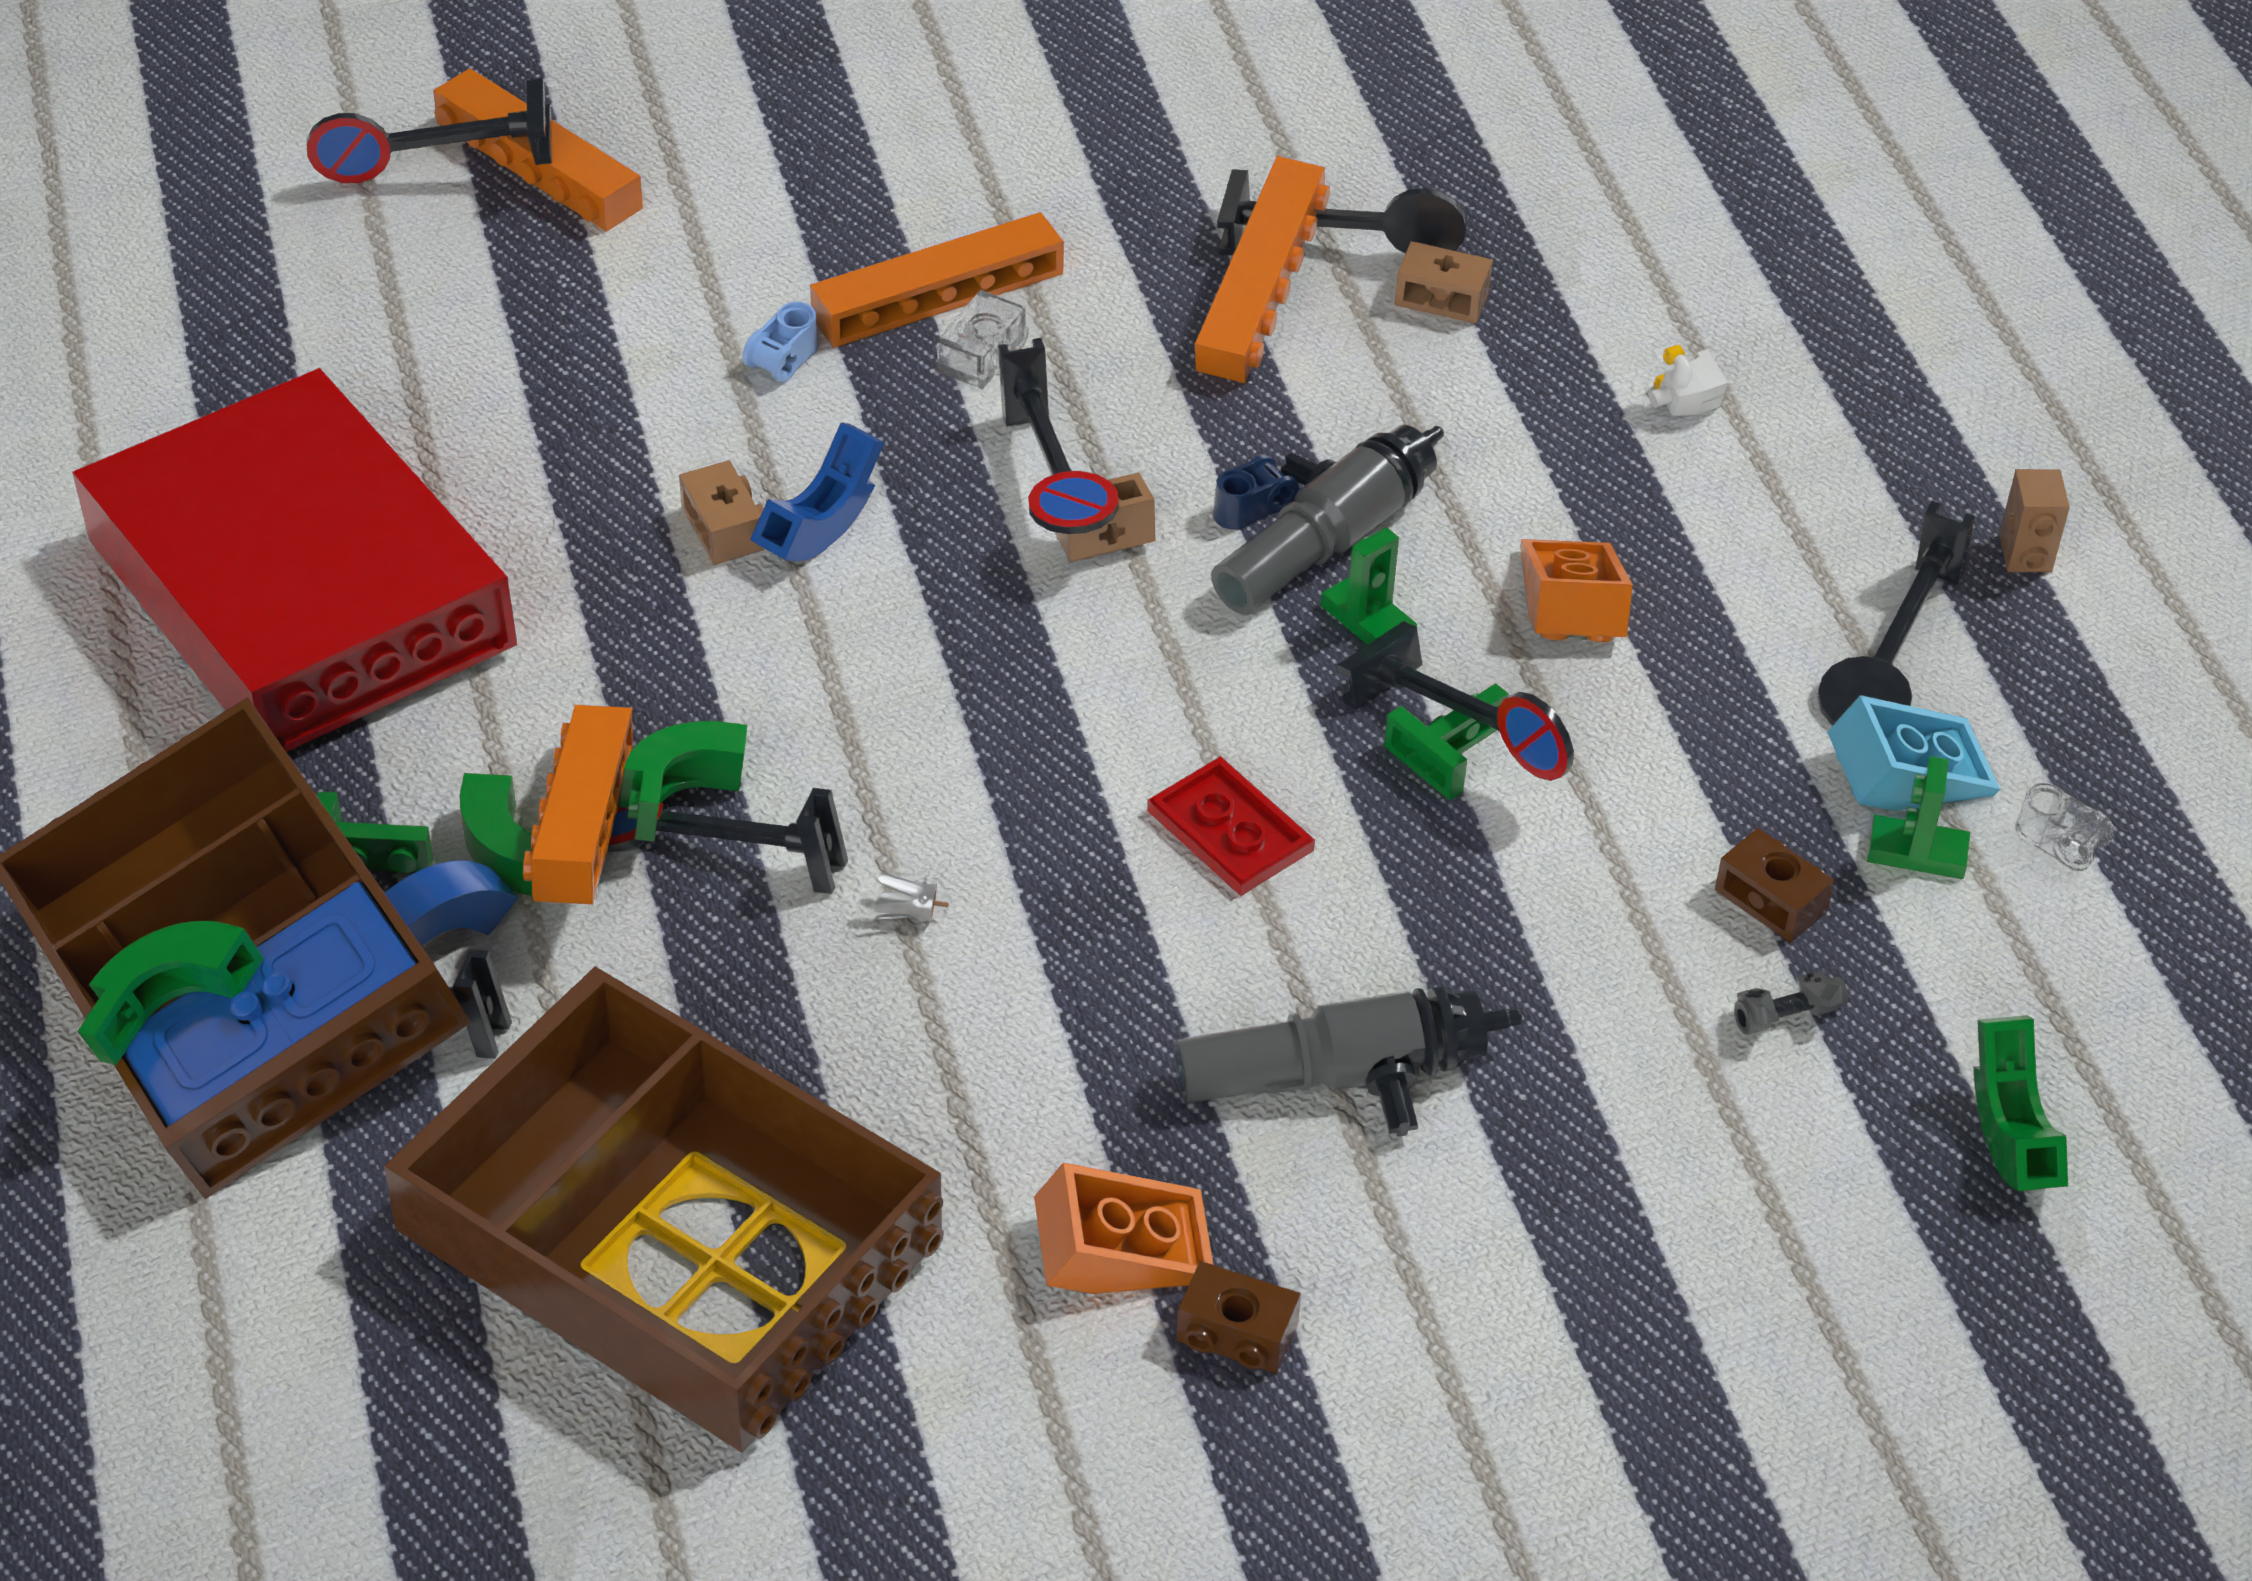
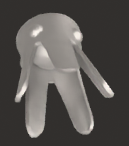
(912, 900)

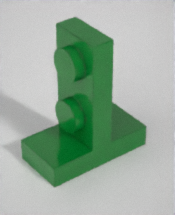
(1366, 596)
(1438, 749)
(1917, 839)
(383, 845)

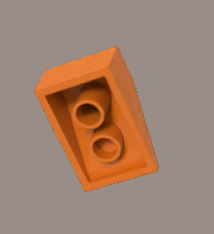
(1575, 589)
(1119, 1231)

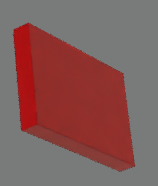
(1230, 825)

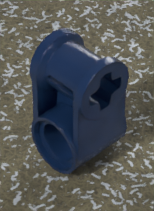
(1251, 493)

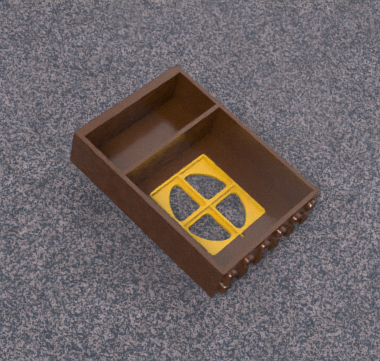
(606, 1124)

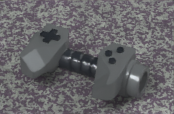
(1816, 993)

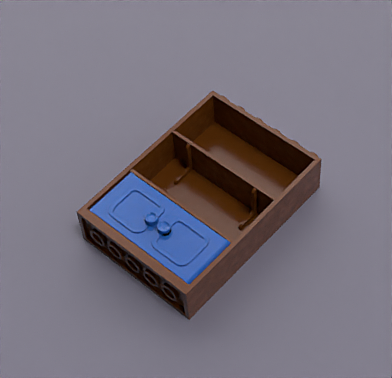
(239, 840)

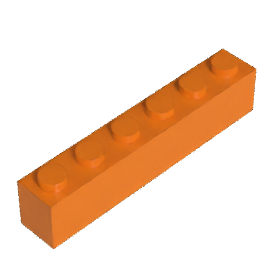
(579, 172)
(1261, 270)
(936, 279)
(579, 805)

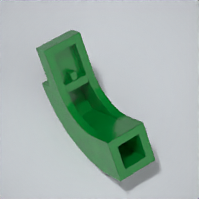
(679, 759)
(490, 827)
(162, 967)
(2010, 1110)

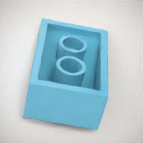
(1891, 742)

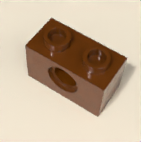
(1774, 884)
(1218, 1298)

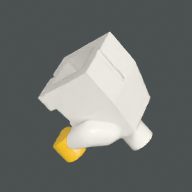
(1691, 385)

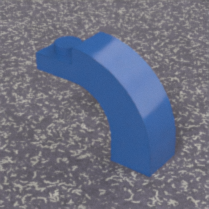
(828, 506)
(451, 898)

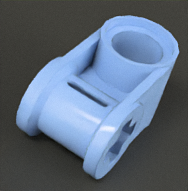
(783, 341)

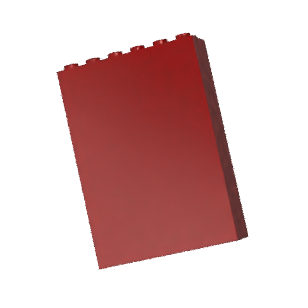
(296, 559)

